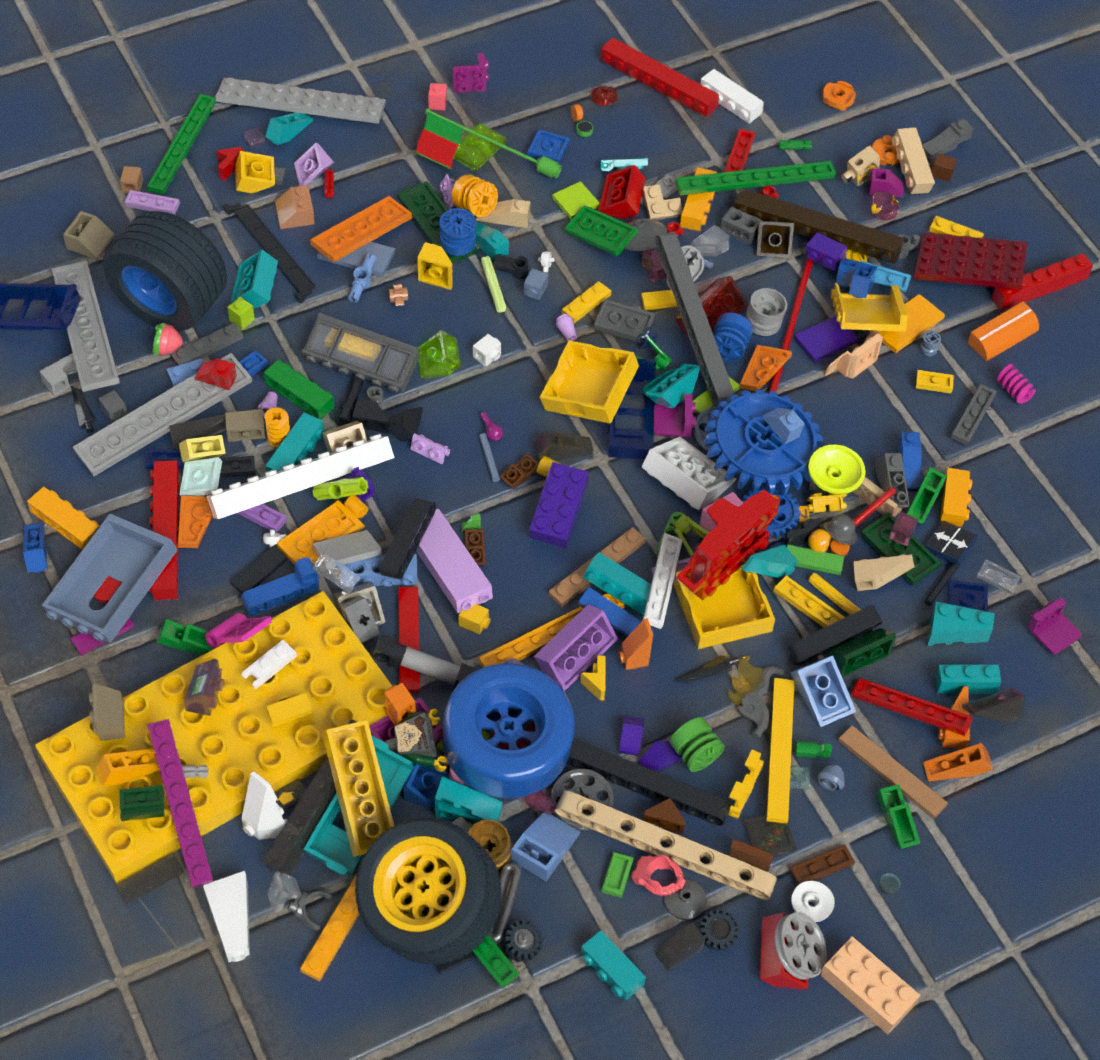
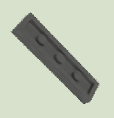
(208, 344)
(973, 414)

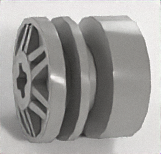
(766, 311)

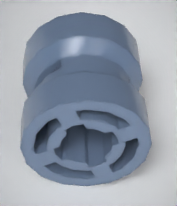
(930, 343)

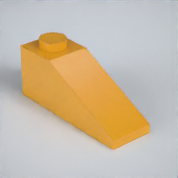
(126, 766)

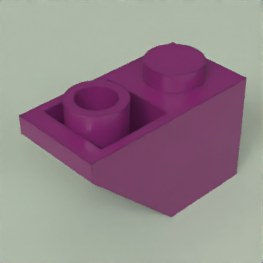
(885, 181)

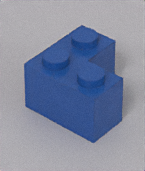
(857, 276)

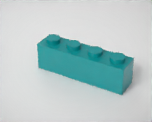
(298, 443)
(618, 582)

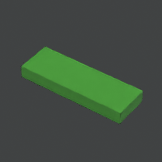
(817, 560)

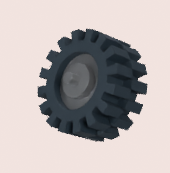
(522, 941)

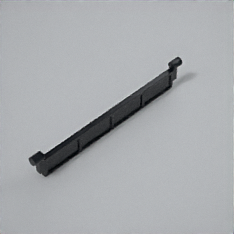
(274, 248)

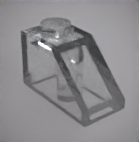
(712, 242)
(336, 573)

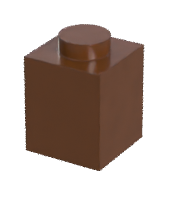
(943, 167)

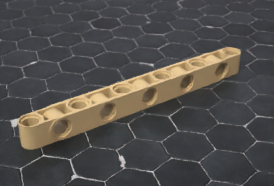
(681, 850)

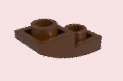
(519, 473)
(476, 545)

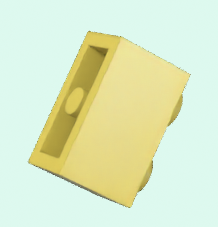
(202, 448)

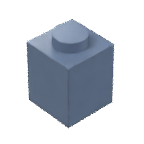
(535, 284)

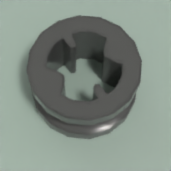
(373, 391)

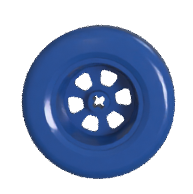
(511, 771)

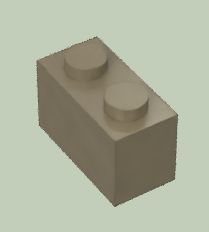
(245, 425)

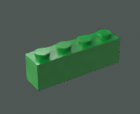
(299, 389)

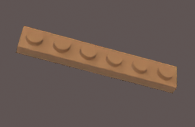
(616, 551)

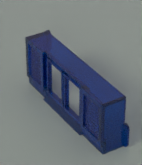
(57, 314)
(635, 442)

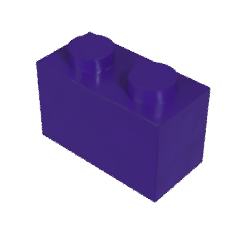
(825, 251)

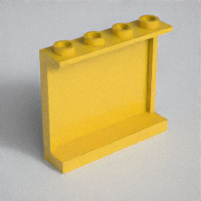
(872, 312)

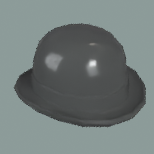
(841, 529)

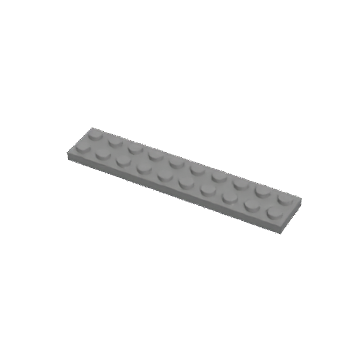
(301, 100)
(87, 330)
(153, 420)

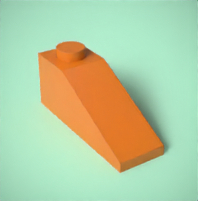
(637, 647)
(951, 739)
(959, 764)

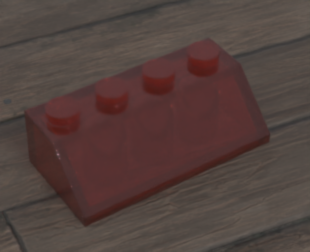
(719, 298)

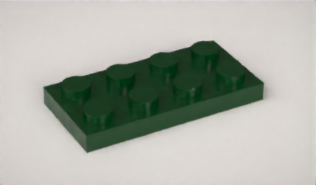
(878, 537)

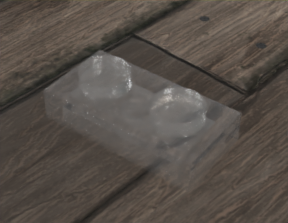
(998, 576)

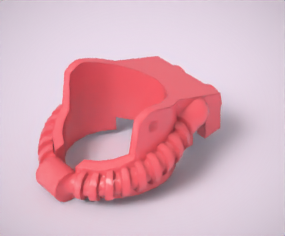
(648, 865)

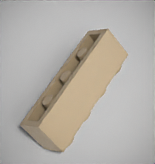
(913, 161)

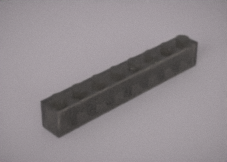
(293, 837)

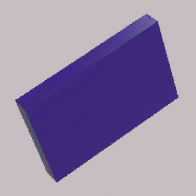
(825, 339)

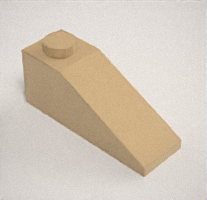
(510, 213)

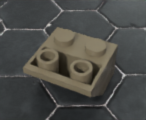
(87, 235)
(107, 712)

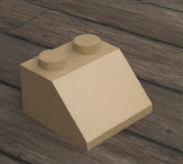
(344, 436)

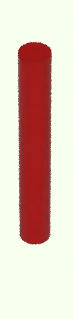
(873, 506)

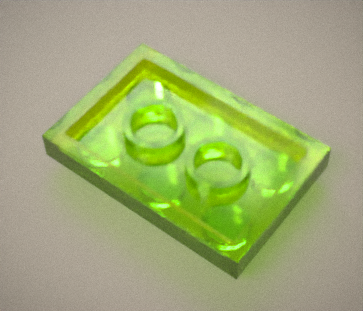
(476, 151)

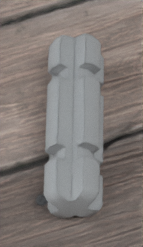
(192, 771)

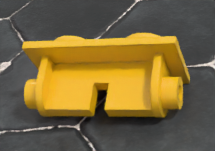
(819, 502)

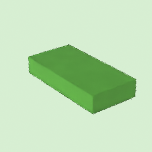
(617, 875)

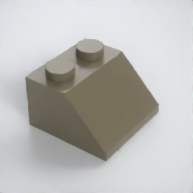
(367, 591)

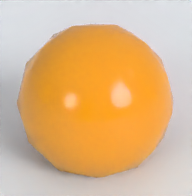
(819, 540)

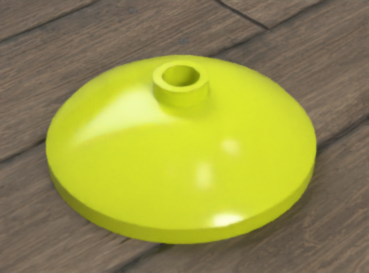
(840, 462)

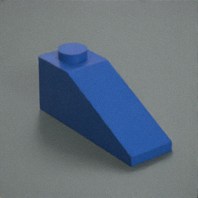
(910, 448)
(35, 548)

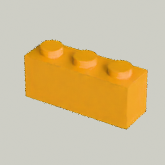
(956, 497)

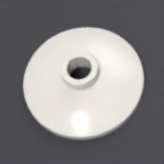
(818, 894)

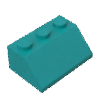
(255, 279)

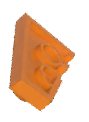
(763, 366)
(194, 520)

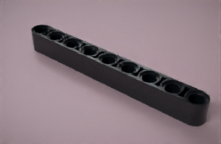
(649, 782)

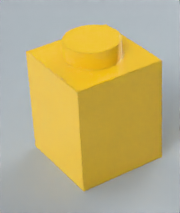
(475, 618)

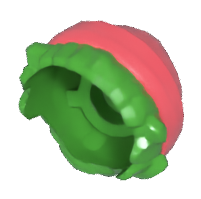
(166, 340)

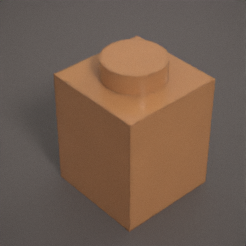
(131, 179)

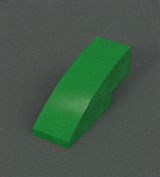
(926, 495)
(184, 638)
(898, 816)

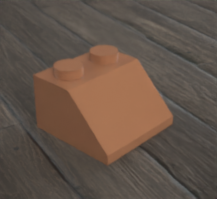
(295, 208)

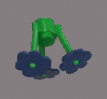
(662, 359)

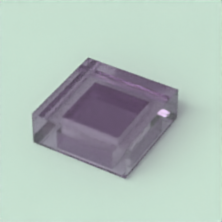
(253, 137)

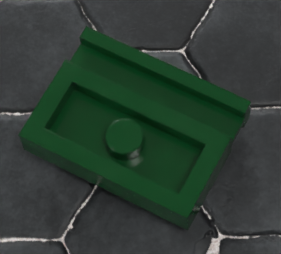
(142, 803)

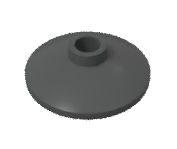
(686, 908)

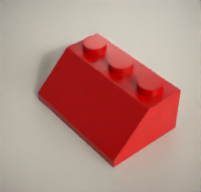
(622, 193)
(771, 967)

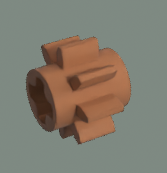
(398, 294)

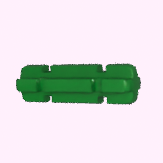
(795, 145)

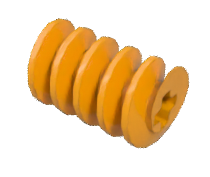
(276, 426)

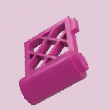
(236, 629)

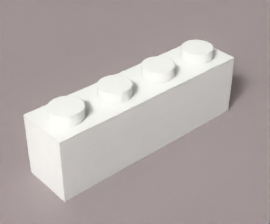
(733, 96)

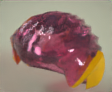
(884, 206)

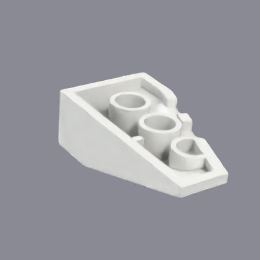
(261, 812)

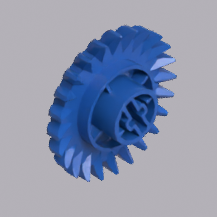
(754, 448)

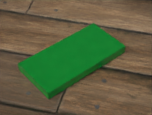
(601, 230)

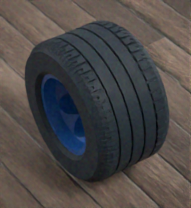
(165, 270)

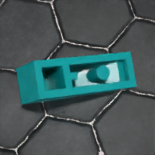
(286, 127)
(491, 241)
(772, 562)

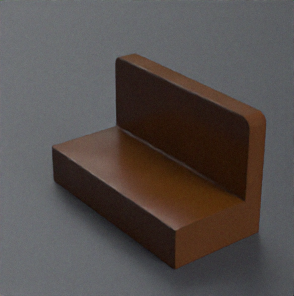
(751, 855)

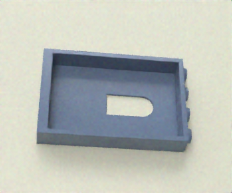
(115, 551)

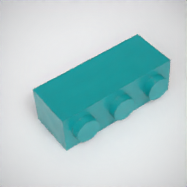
(978, 679)
(612, 966)

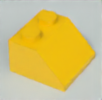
(254, 172)
(434, 266)

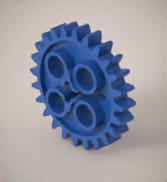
(787, 514)

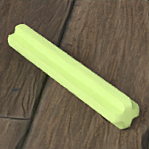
(493, 284)

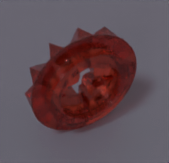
(600, 98)

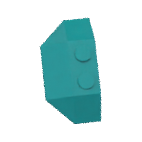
(672, 385)

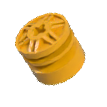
(474, 195)

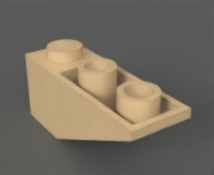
(877, 572)

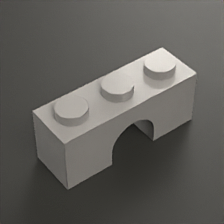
(55, 375)

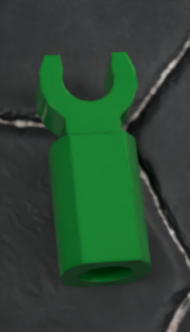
(811, 749)

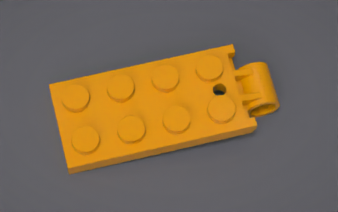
(323, 527)

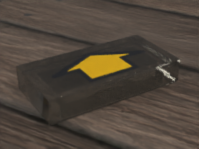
(290, 795)

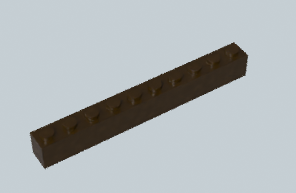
(809, 222)

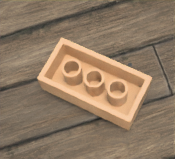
(870, 985)

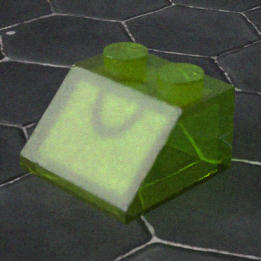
(439, 356)

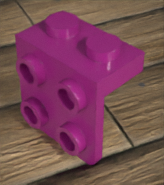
(471, 77)
(676, 420)
(1053, 627)

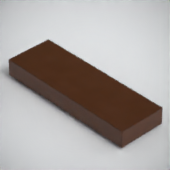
(822, 865)

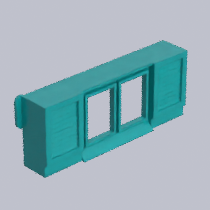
(331, 843)

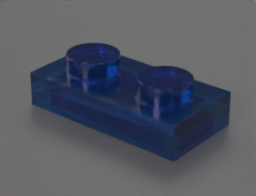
(154, 455)

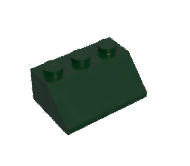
(863, 651)

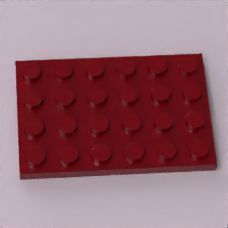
(971, 260)

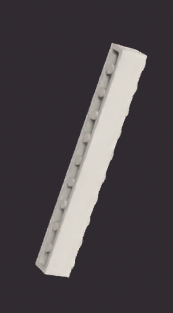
(299, 477)

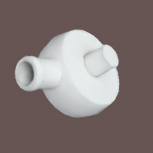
(546, 260)
(272, 537)

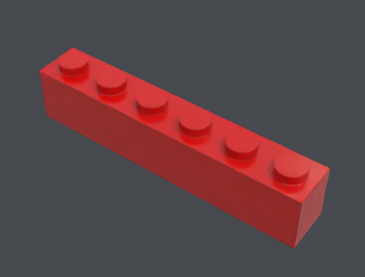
(1044, 281)

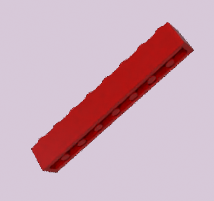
(659, 77)
(166, 523)

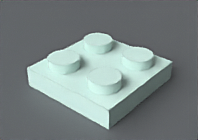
(200, 477)

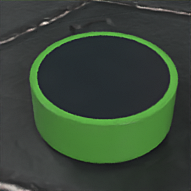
(584, 129)

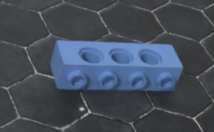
(370, 566)

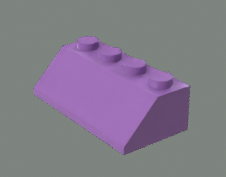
(576, 646)

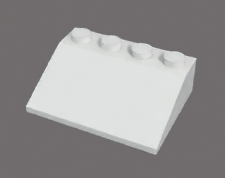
(687, 472)

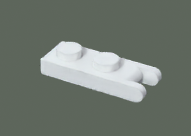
(270, 663)

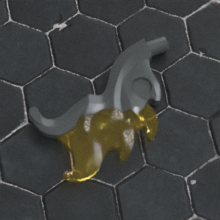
(749, 693)

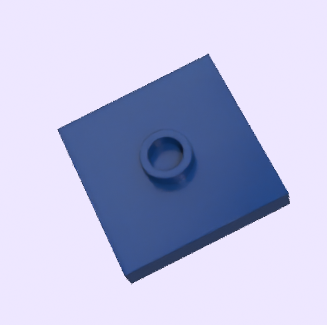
(548, 145)

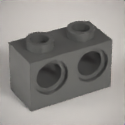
(740, 225)

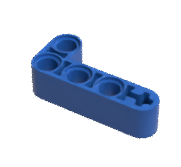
(282, 590)

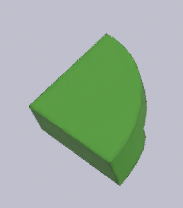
(472, 524)

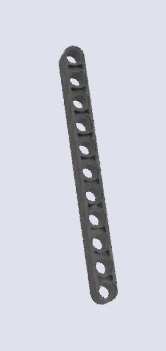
(694, 317)

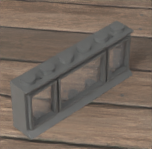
(361, 353)

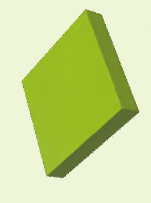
(574, 198)

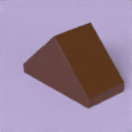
(666, 817)

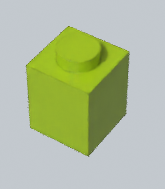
(241, 313)

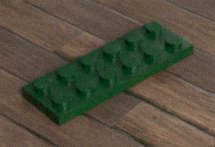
(426, 212)

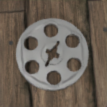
(800, 945)

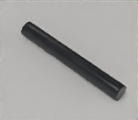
(941, 584)

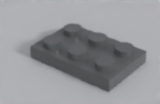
(623, 320)

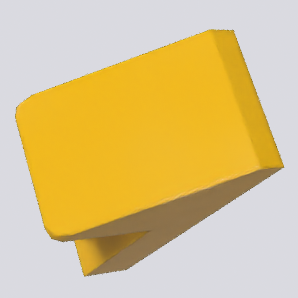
(595, 681)

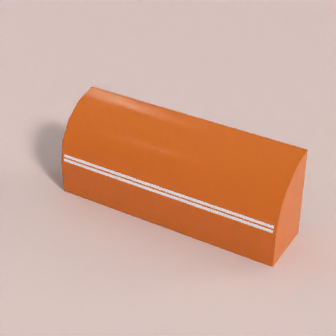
(1004, 331)

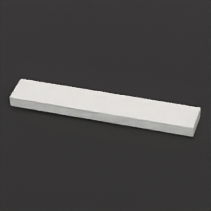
(662, 580)

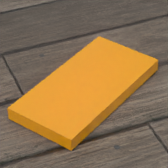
(921, 318)

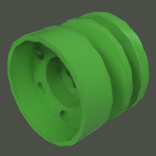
(697, 744)

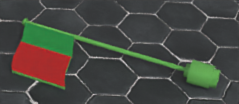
(442, 138)

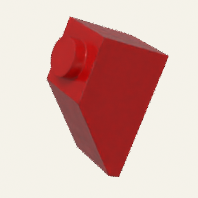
(217, 373)

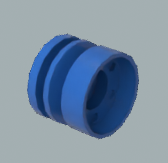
(457, 231)
(732, 335)

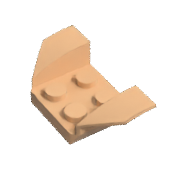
(860, 359)

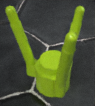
(685, 525)

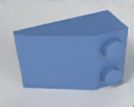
(823, 691)

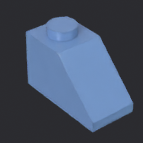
(785, 424)

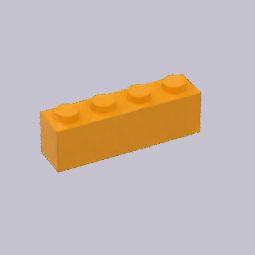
(697, 206)
(62, 517)

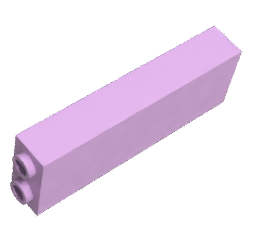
(453, 565)

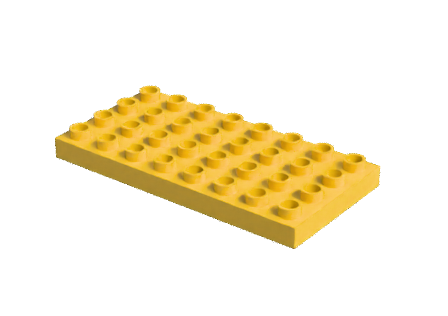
(231, 741)

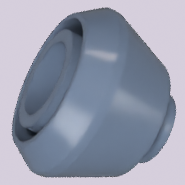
(831, 778)

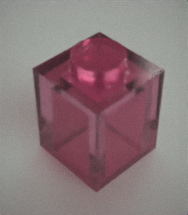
(903, 528)

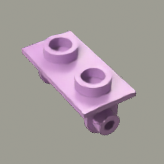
(446, 187)
(429, 449)

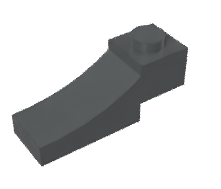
(949, 139)

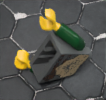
(416, 739)

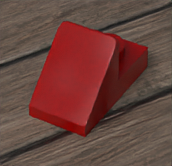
(227, 160)

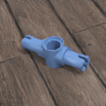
(358, 284)

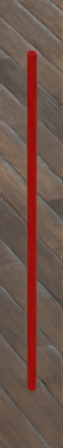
(792, 321)

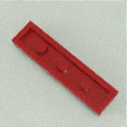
(740, 151)

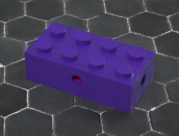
(559, 505)

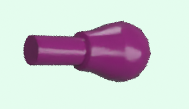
(493, 431)

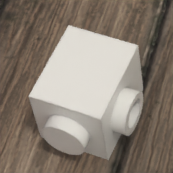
(487, 350)

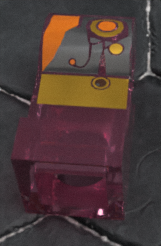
(652, 261)

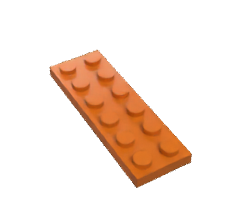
(360, 229)

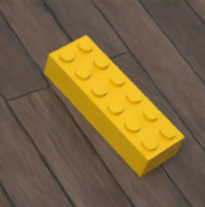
(358, 784)

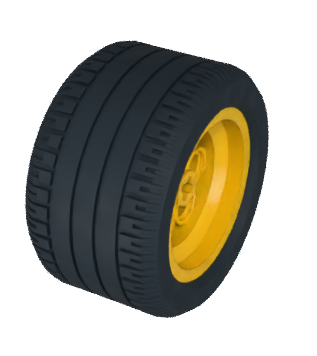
(447, 930)

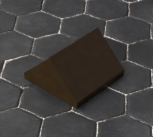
(774, 239)

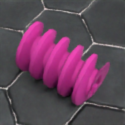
(1015, 384)

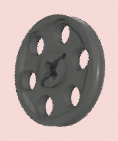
(589, 792)

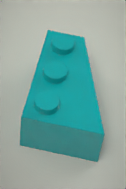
(959, 624)
(458, 800)

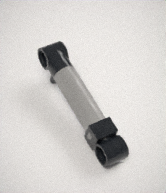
(392, 652)

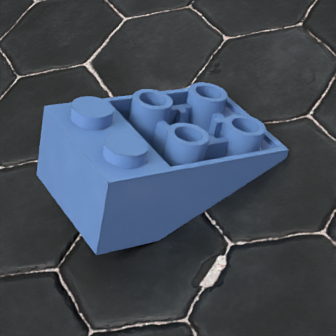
(544, 845)

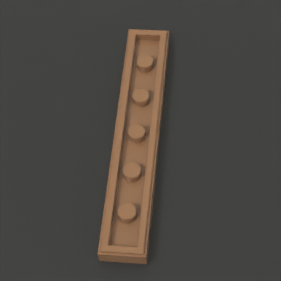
(893, 772)

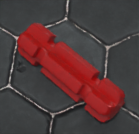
(329, 183)

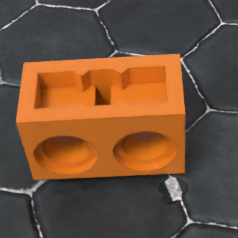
(398, 703)

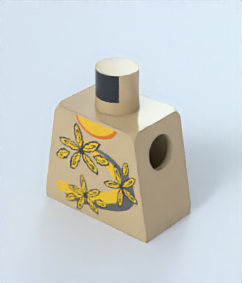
(860, 166)

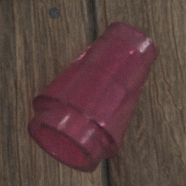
(540, 802)

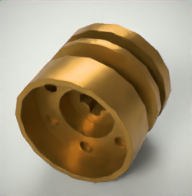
(493, 834)

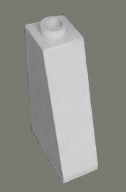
(230, 912)

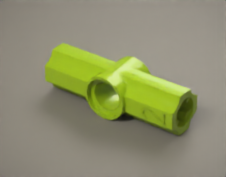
(340, 488)

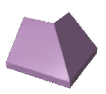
(312, 164)

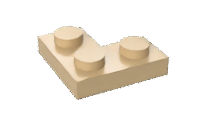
(659, 208)

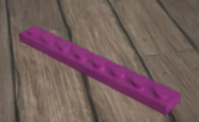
(180, 803)

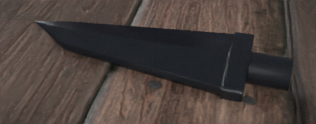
(84, 413)
(712, 668)

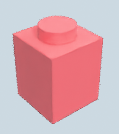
(437, 96)

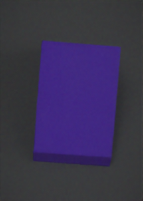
(631, 735)
(659, 756)

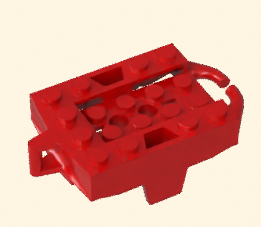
(731, 543)

